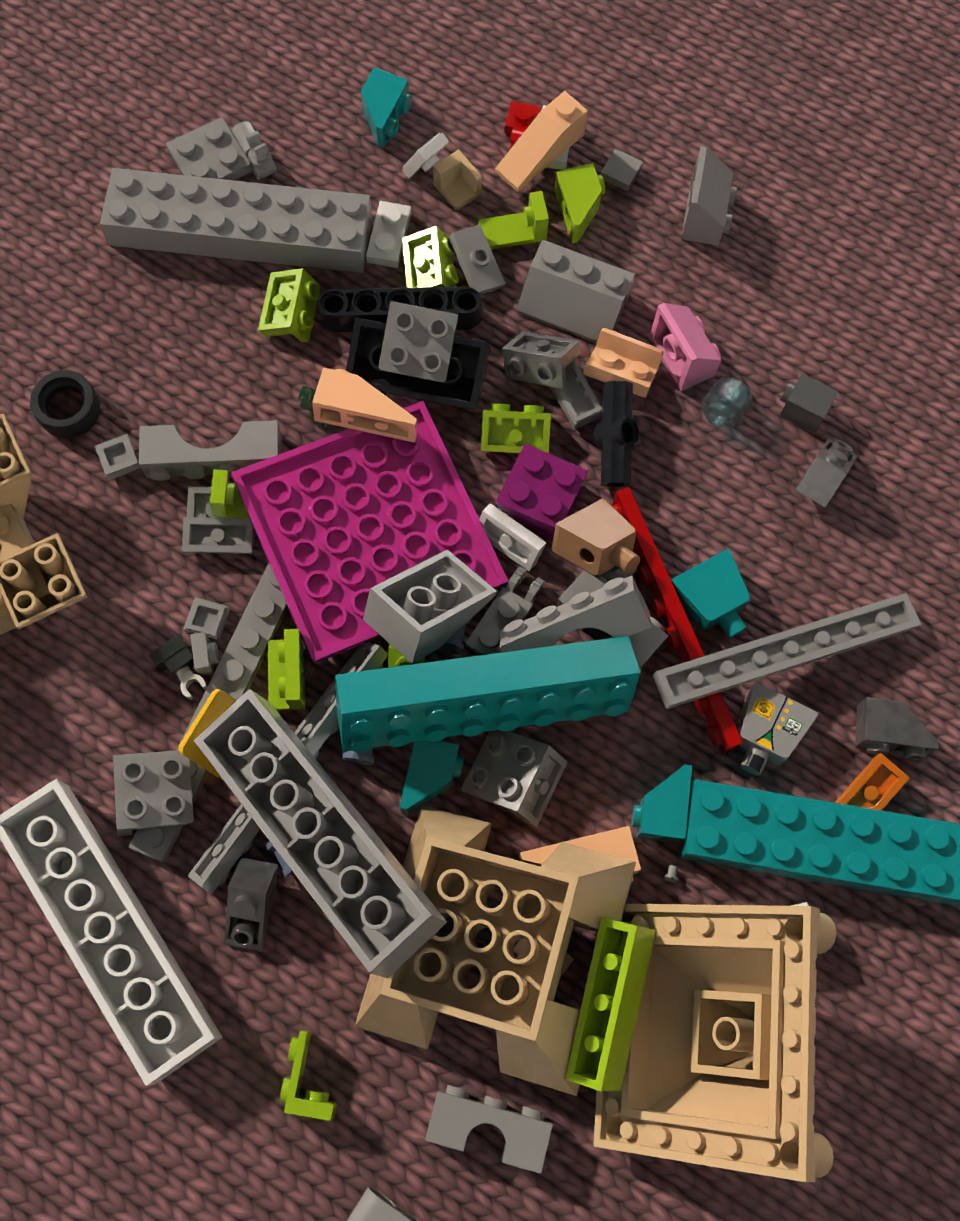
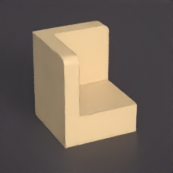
(457, 180)

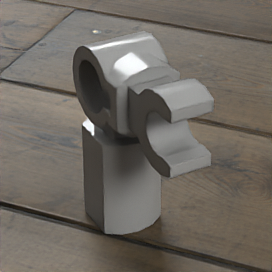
(254, 149)

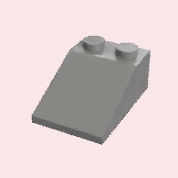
(426, 604)

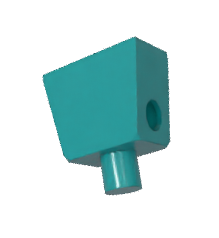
(714, 594)

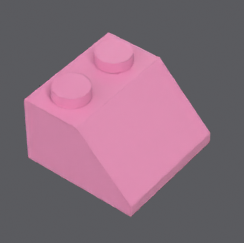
(685, 345)

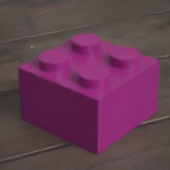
(541, 491)

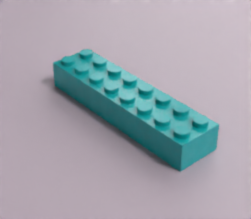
(485, 693)
(823, 842)

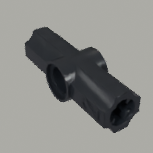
(616, 434)

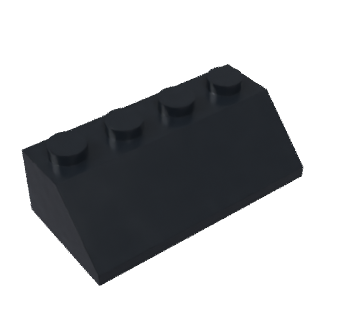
(464, 375)

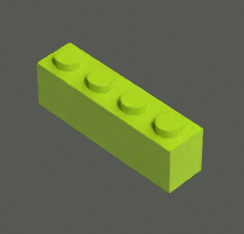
(610, 1005)

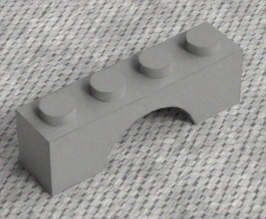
(167, 455)
(613, 609)

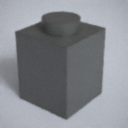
(807, 402)

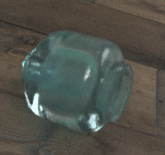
(727, 402)

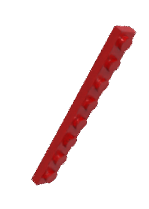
(679, 630)

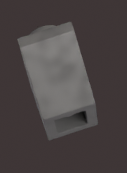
(827, 471)
(892, 726)
(250, 903)

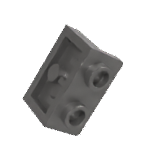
(539, 358)

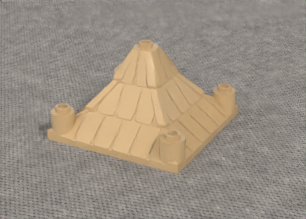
(724, 1042)

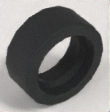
(57, 382)

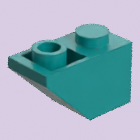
(383, 102)

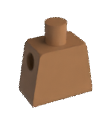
(597, 539)

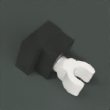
(179, 660)

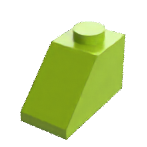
(578, 197)

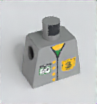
(771, 727)

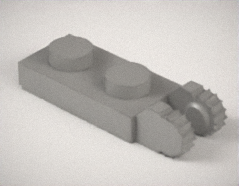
(503, 610)

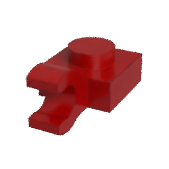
(519, 118)

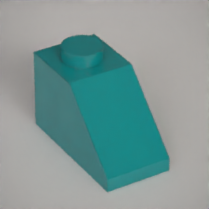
(430, 772)
(665, 809)

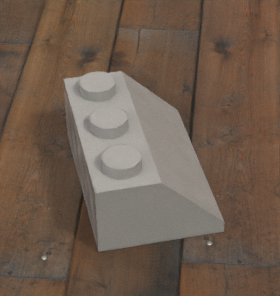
(574, 292)

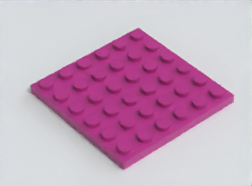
(355, 516)

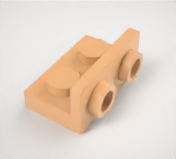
(624, 359)

